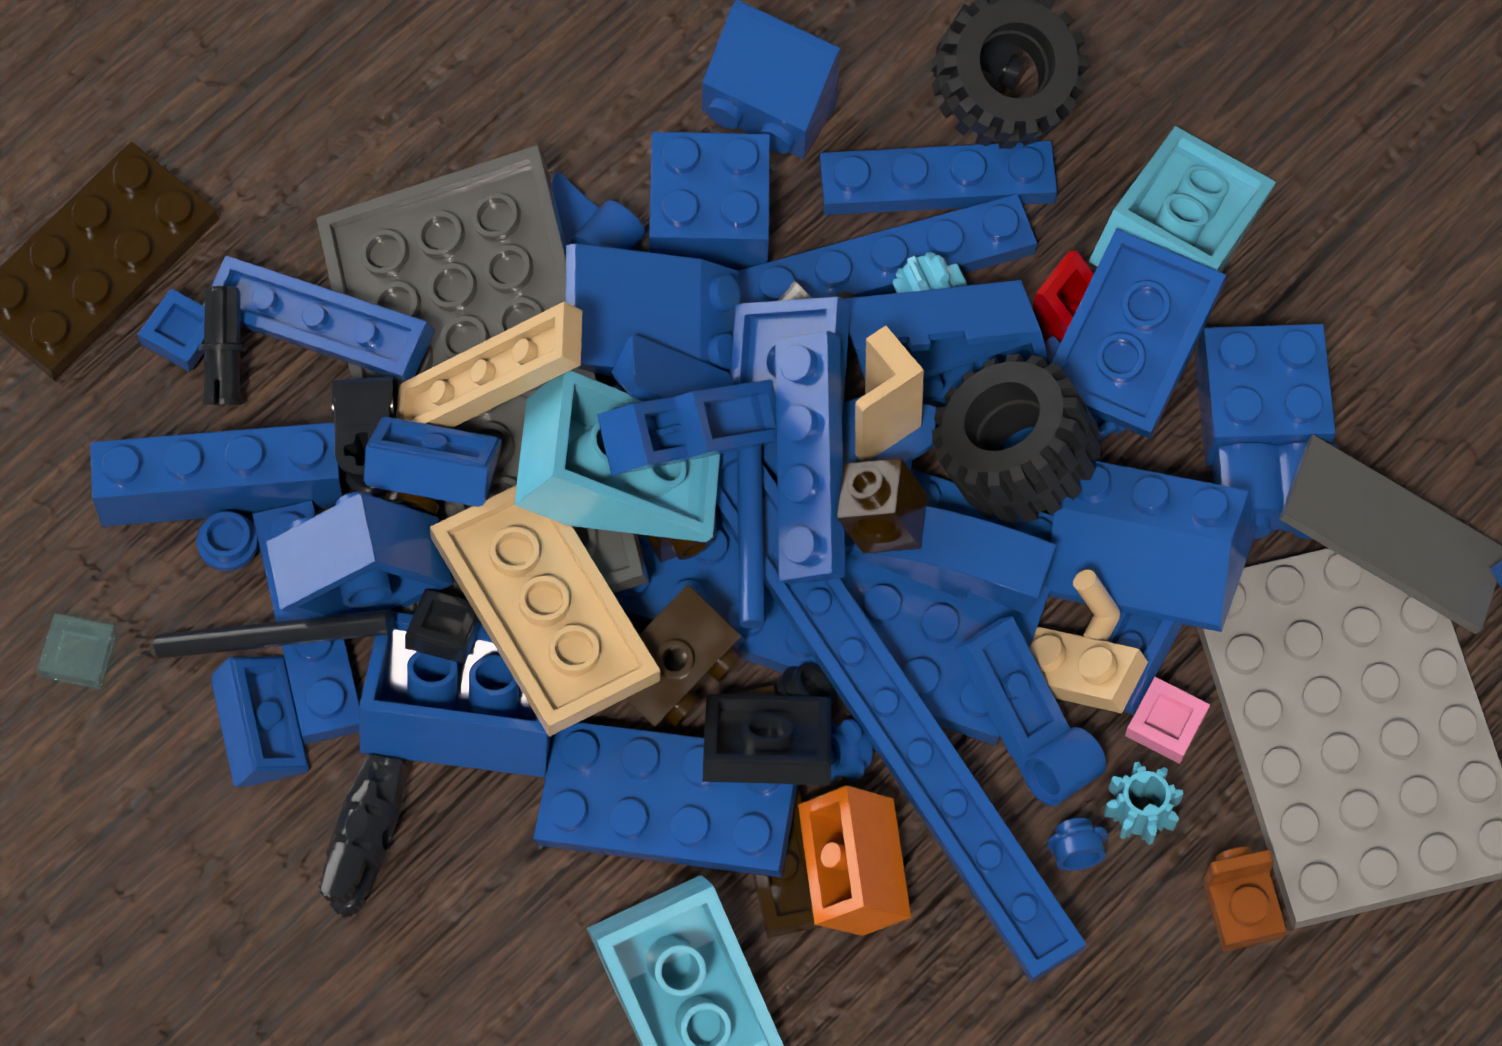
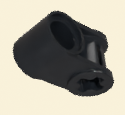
(356, 413)

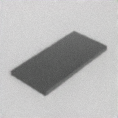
(1392, 534)

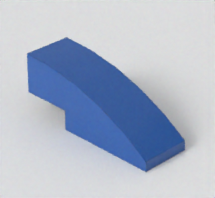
(689, 426)
(972, 556)

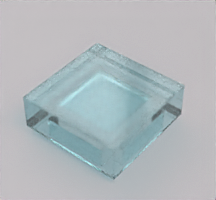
(77, 651)

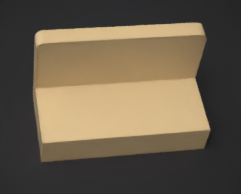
(891, 397)

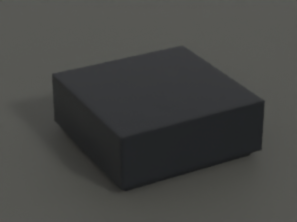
(442, 627)

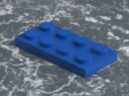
(648, 801)

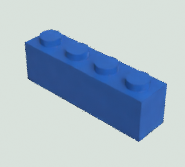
(214, 473)

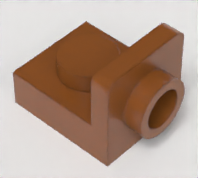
(1243, 898)

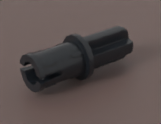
(222, 346)

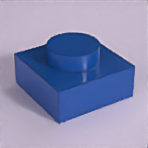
(175, 330)

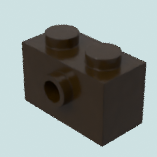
(689, 648)

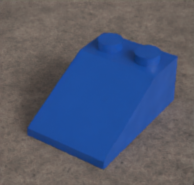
(650, 295)

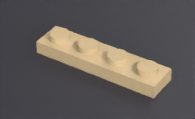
(494, 370)

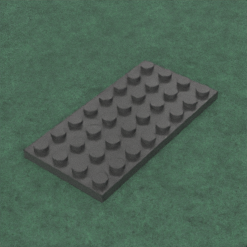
(471, 262)

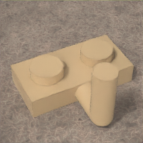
(1088, 666)

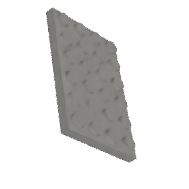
(1356, 738)

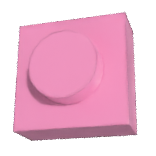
(1167, 720)

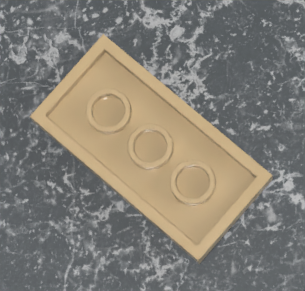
(545, 610)

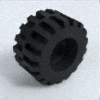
(980, 105)
(1039, 468)

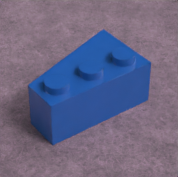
(950, 330)

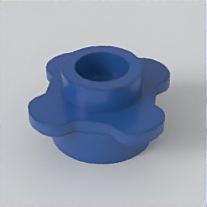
(849, 751)

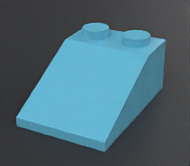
(1190, 202)
(570, 480)
(683, 972)

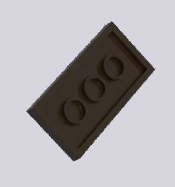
(97, 258)

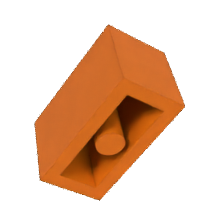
(854, 861)

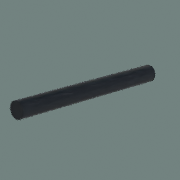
(274, 634)

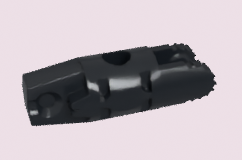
(363, 833)

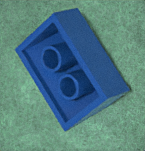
(1154, 543)
(448, 709)

